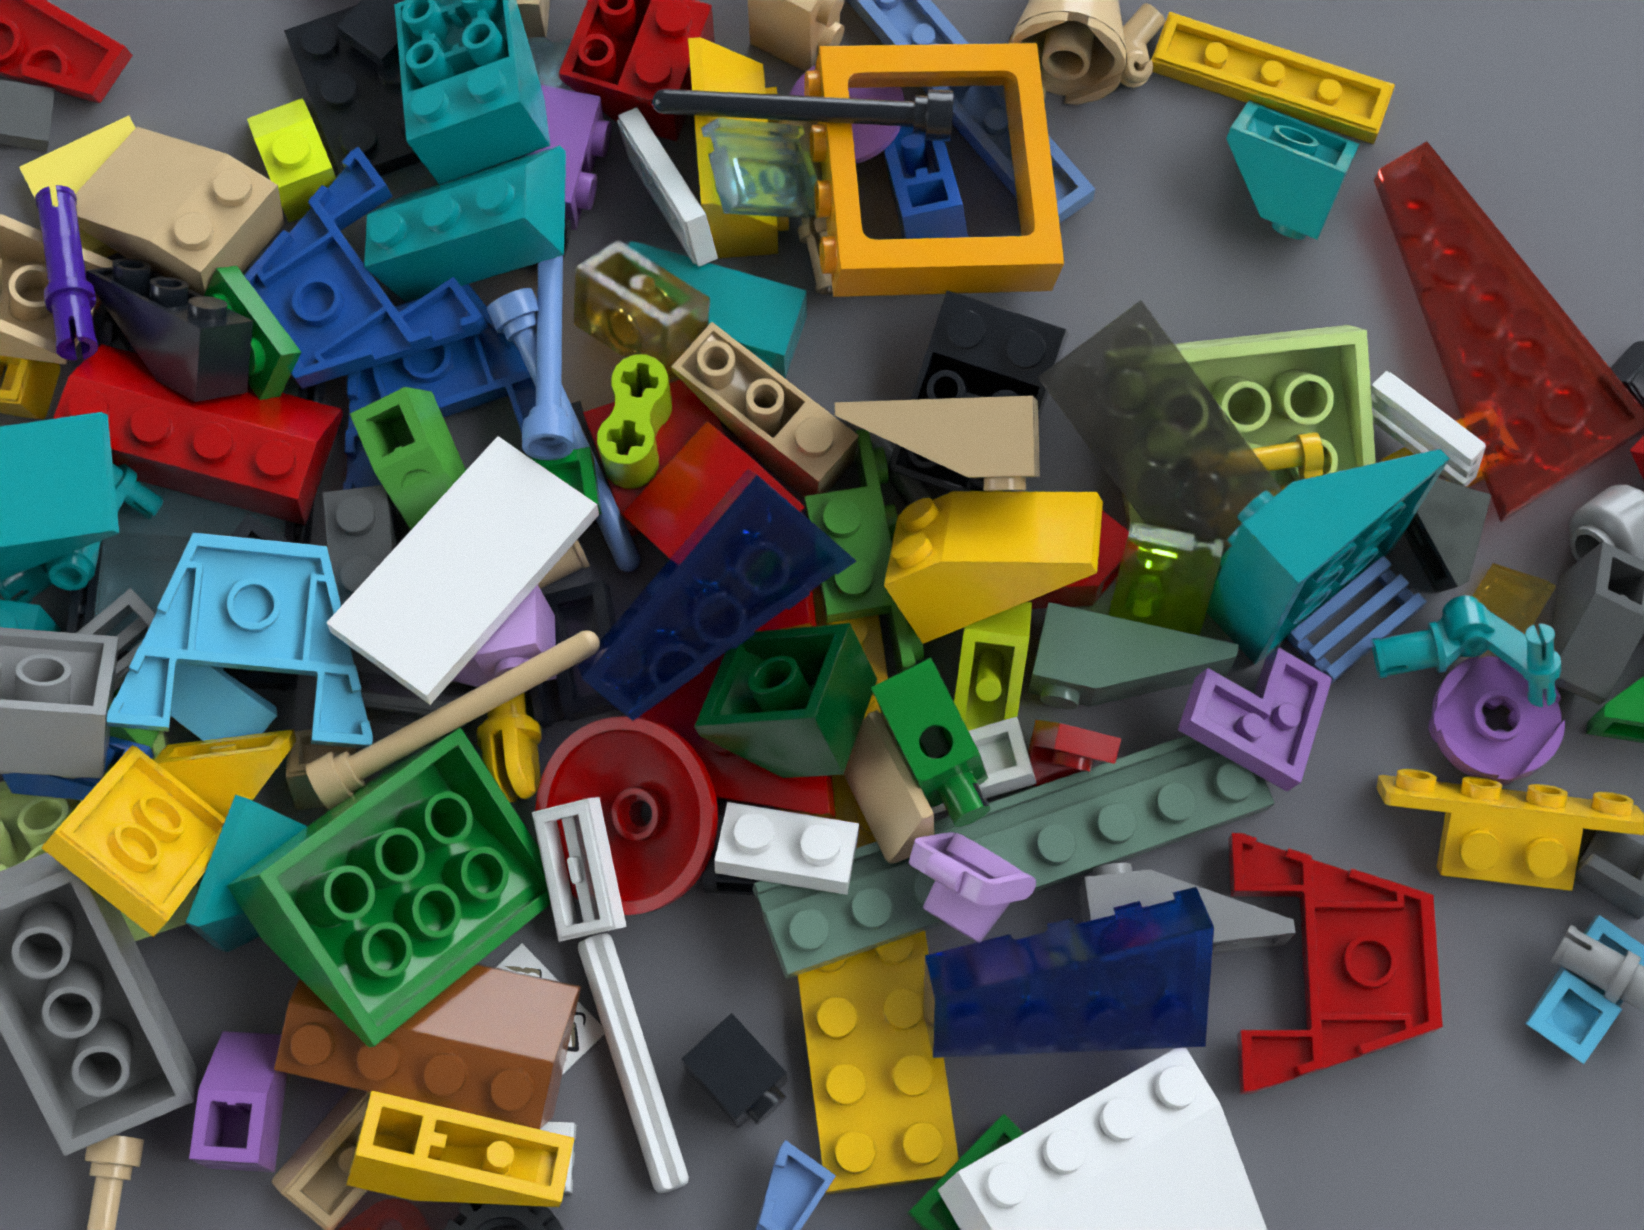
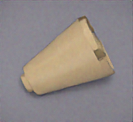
(1077, 46)

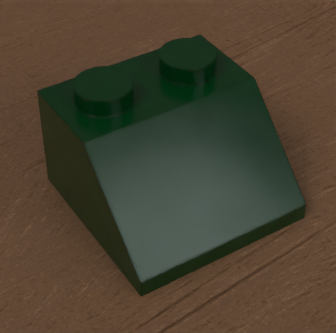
(791, 700)

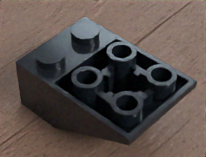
(975, 355)

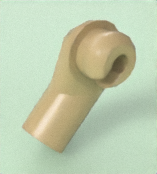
(1137, 34)

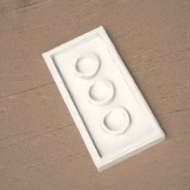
(463, 569)

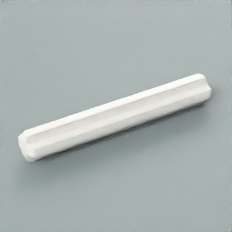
(633, 1063)

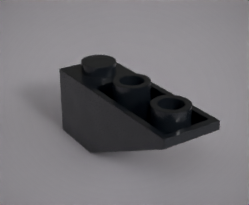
(179, 334)

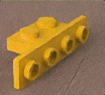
(1510, 833)

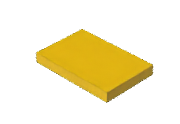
(139, 840)

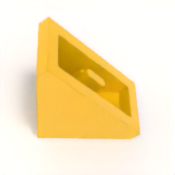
(227, 766)

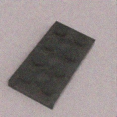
(1158, 429)

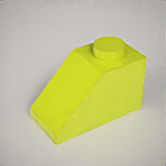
(292, 155)
(993, 667)

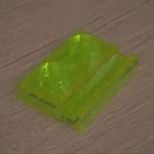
(1165, 578)

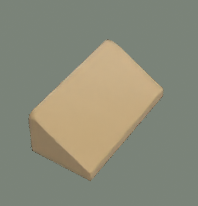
(887, 790)
(320, 1167)

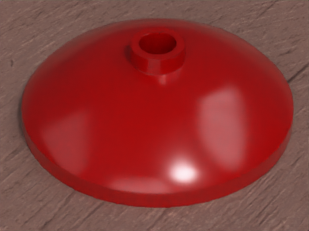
(625, 767)

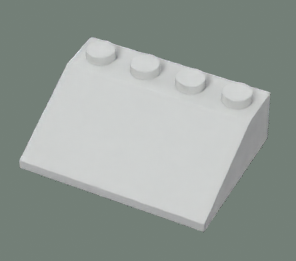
(1123, 1159)

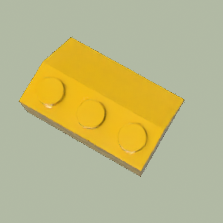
(727, 71)

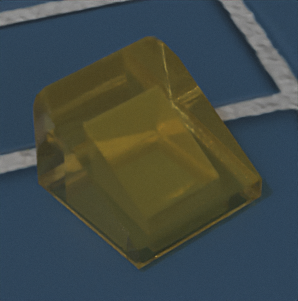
(1513, 595)

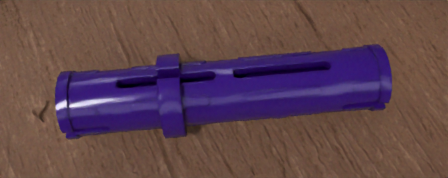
(68, 292)

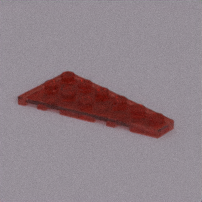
(1506, 345)

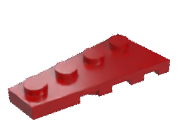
(57, 50)

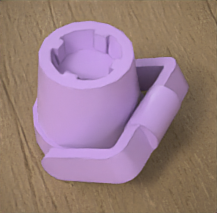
(969, 883)

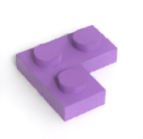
(1265, 729)

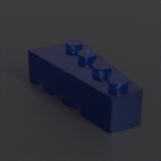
(712, 594)
(1077, 987)

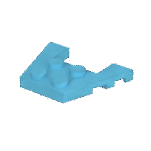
(248, 610)

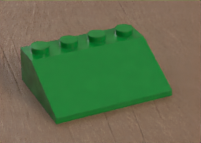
(398, 887)

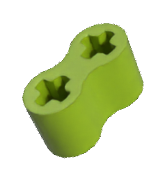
(635, 421)

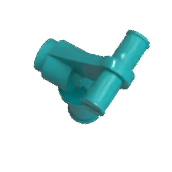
(78, 567)
(1470, 631)

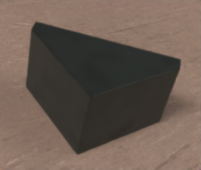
(1448, 533)

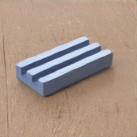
(1393, 586)

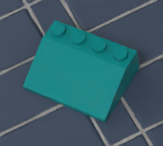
(1312, 544)

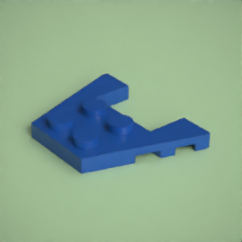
(334, 303)
(457, 374)

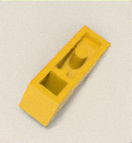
(456, 1156)

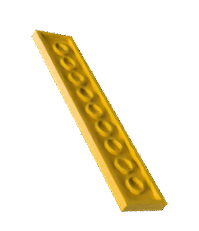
(868, 1047)

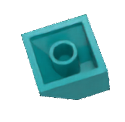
(1289, 168)
(245, 839)

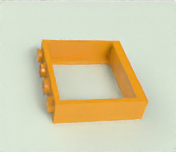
(936, 264)

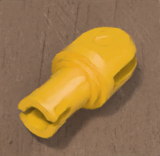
(511, 748)

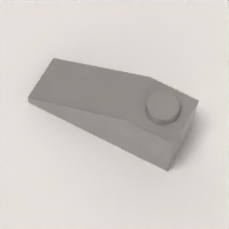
(1235, 923)

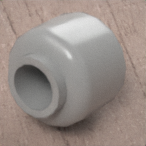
(1609, 517)

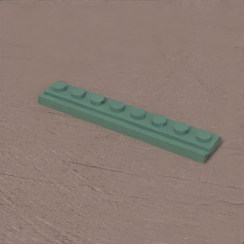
(1043, 831)

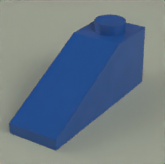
(924, 187)

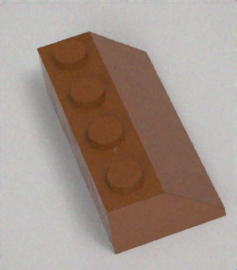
(479, 1047)

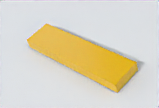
(1272, 77)

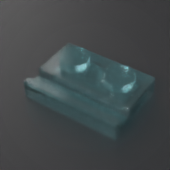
(761, 168)

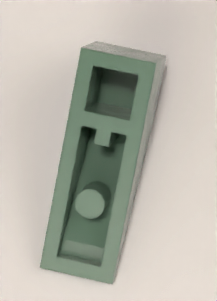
(1108, 658)

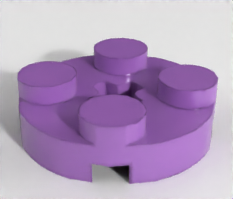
(1474, 747)

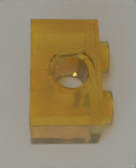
(637, 306)

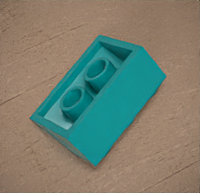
(470, 226)

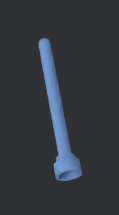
(517, 318)
(548, 429)

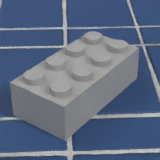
(84, 1009)

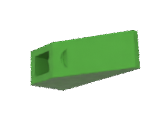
(409, 450)

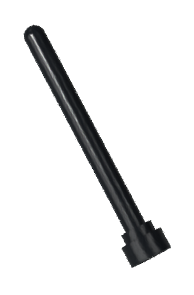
(926, 114)

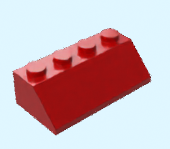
(220, 449)

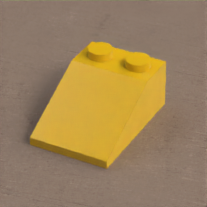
(988, 553)

